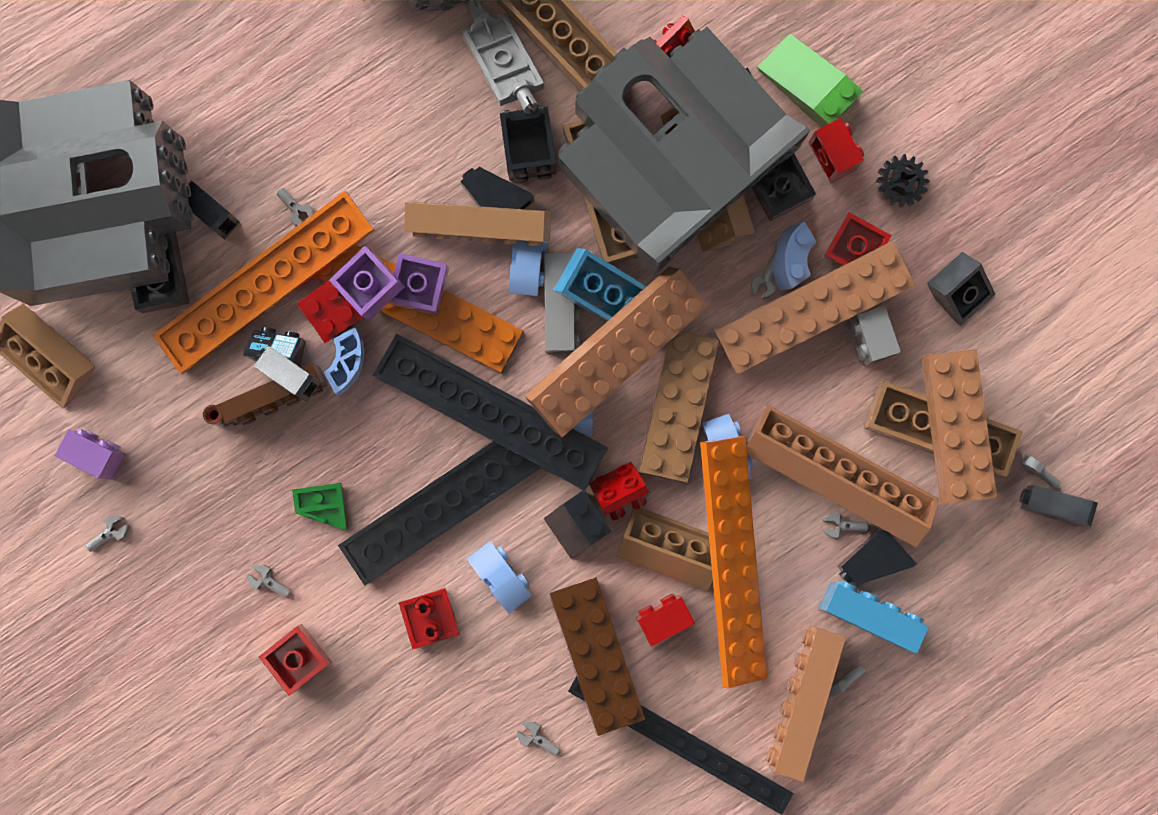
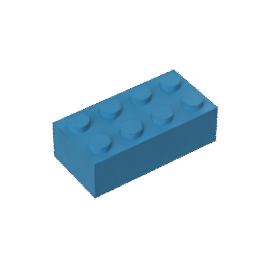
(596, 285)
(876, 618)

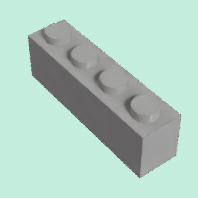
(559, 311)

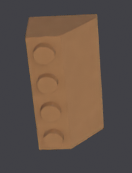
(43, 355)
(667, 548)

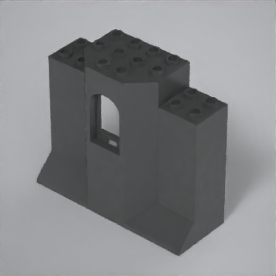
(674, 185)
(75, 242)

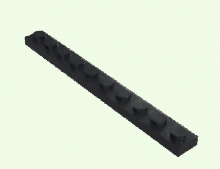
(707, 758)

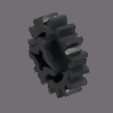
(905, 190)

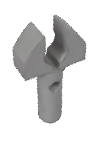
(294, 206)
(767, 278)
(1033, 465)
(843, 525)
(108, 533)
(268, 581)
(841, 685)
(537, 739)

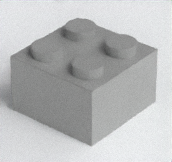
(873, 336)

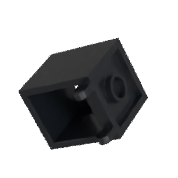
(528, 144)

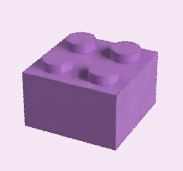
(367, 283)
(423, 283)
(89, 454)

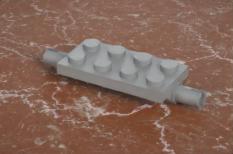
(502, 58)

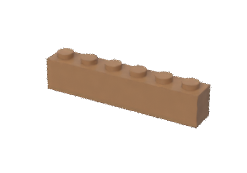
(477, 221)

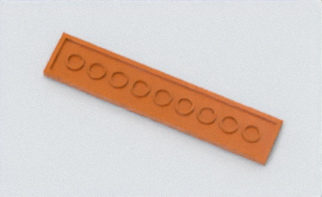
(263, 282)
(456, 325)
(733, 561)

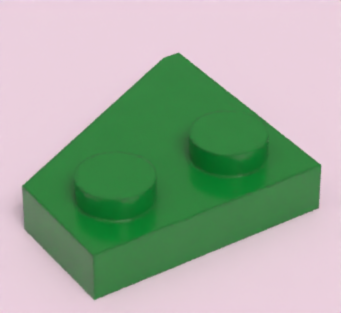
(322, 504)

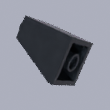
(577, 524)

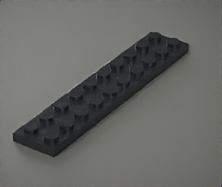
(488, 411)
(434, 510)

